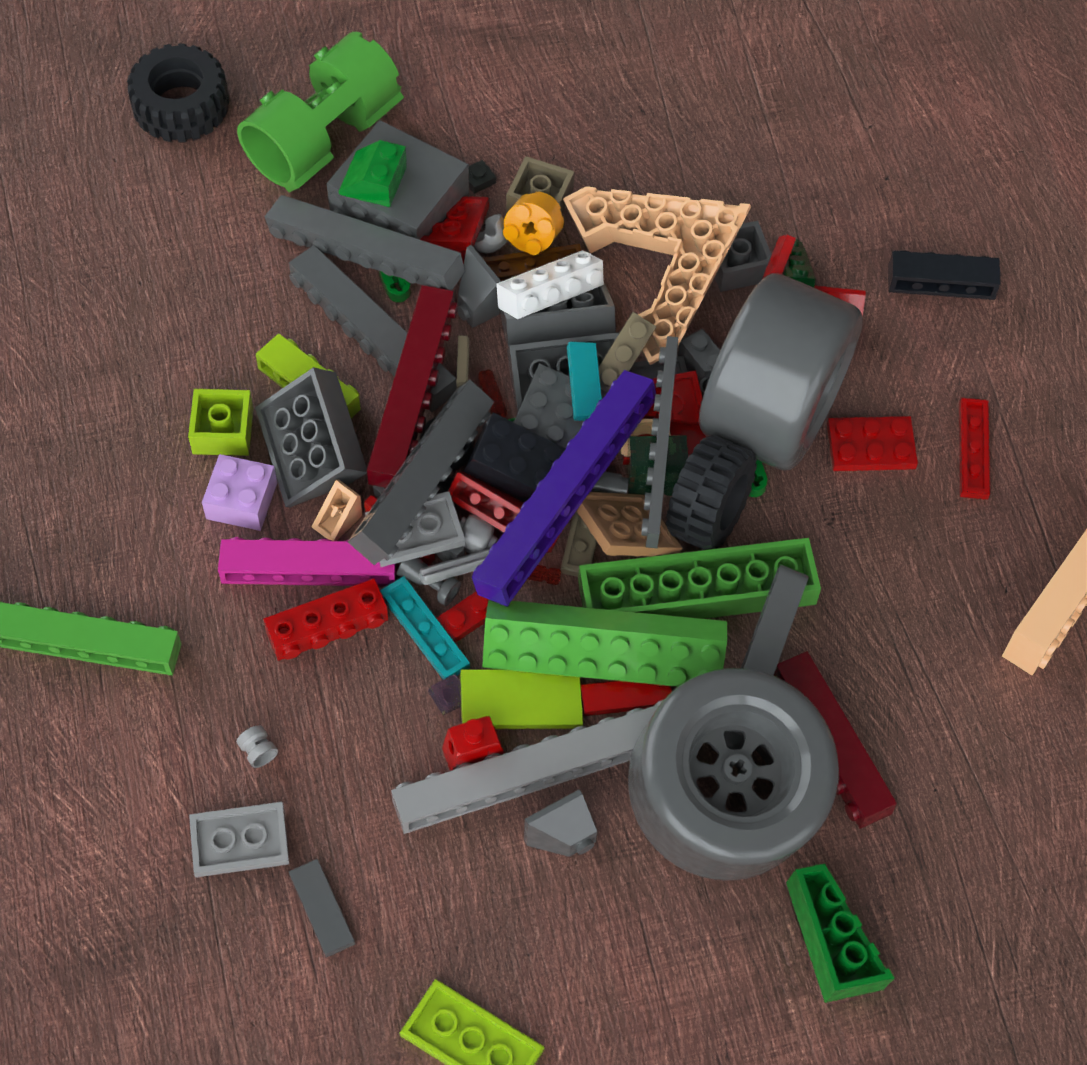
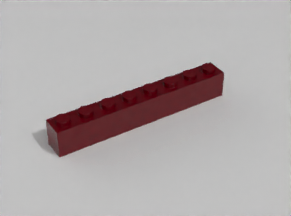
(412, 383)

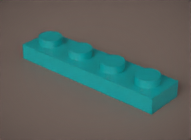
(424, 628)

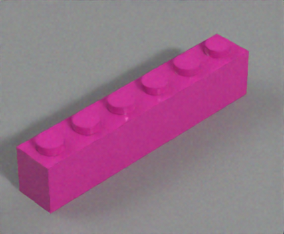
(297, 563)

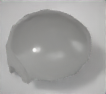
(492, 237)

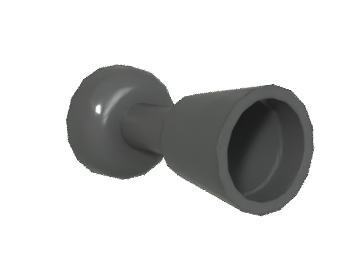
(446, 590)

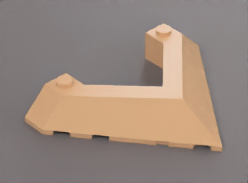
(674, 225)

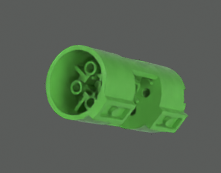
(290, 137)

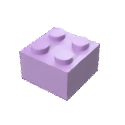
(239, 492)

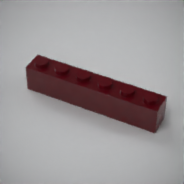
(859, 781)

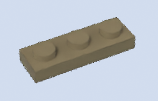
(624, 349)

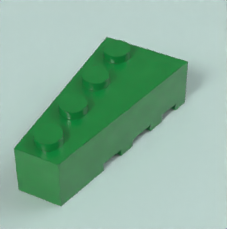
(834, 939)

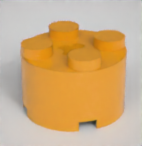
(533, 222)

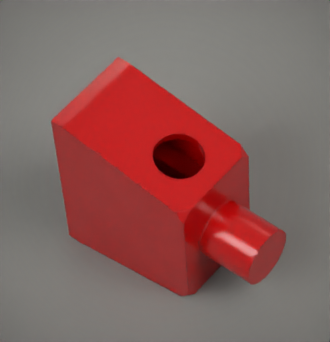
(471, 742)

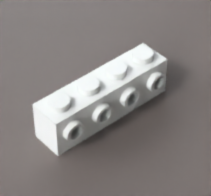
(550, 284)

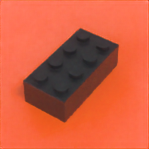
(511, 457)

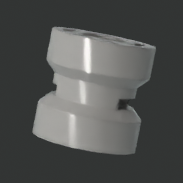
(256, 745)

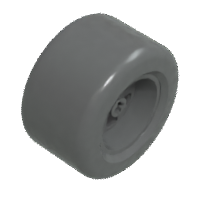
(780, 370)
(699, 830)

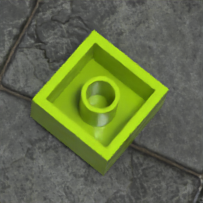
(221, 422)

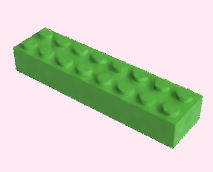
(698, 581)
(601, 643)

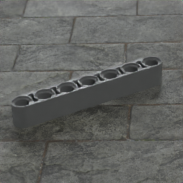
(772, 629)

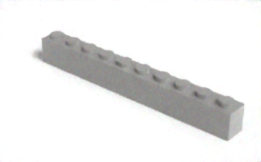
(520, 771)

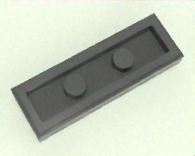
(321, 908)

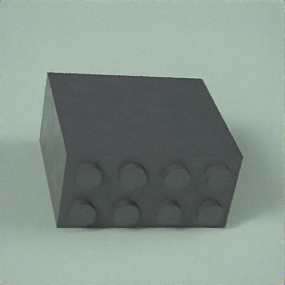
(424, 196)

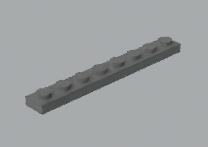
(658, 450)

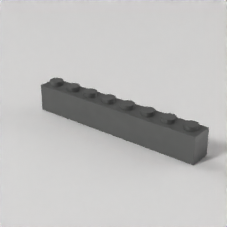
(365, 243)
(359, 316)
(420, 474)

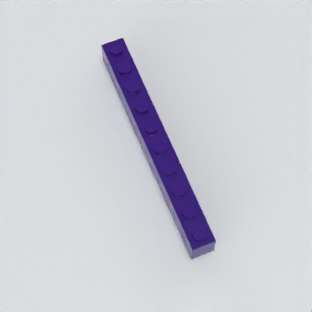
(564, 488)

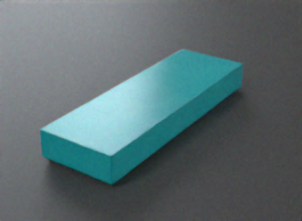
(583, 378)

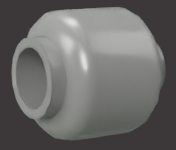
(477, 534)

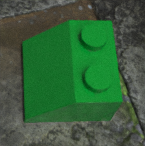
(375, 173)

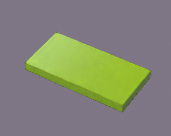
(521, 699)
(465, 1033)

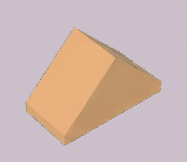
(338, 512)

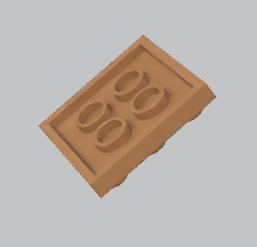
(617, 525)

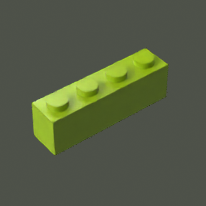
(286, 362)

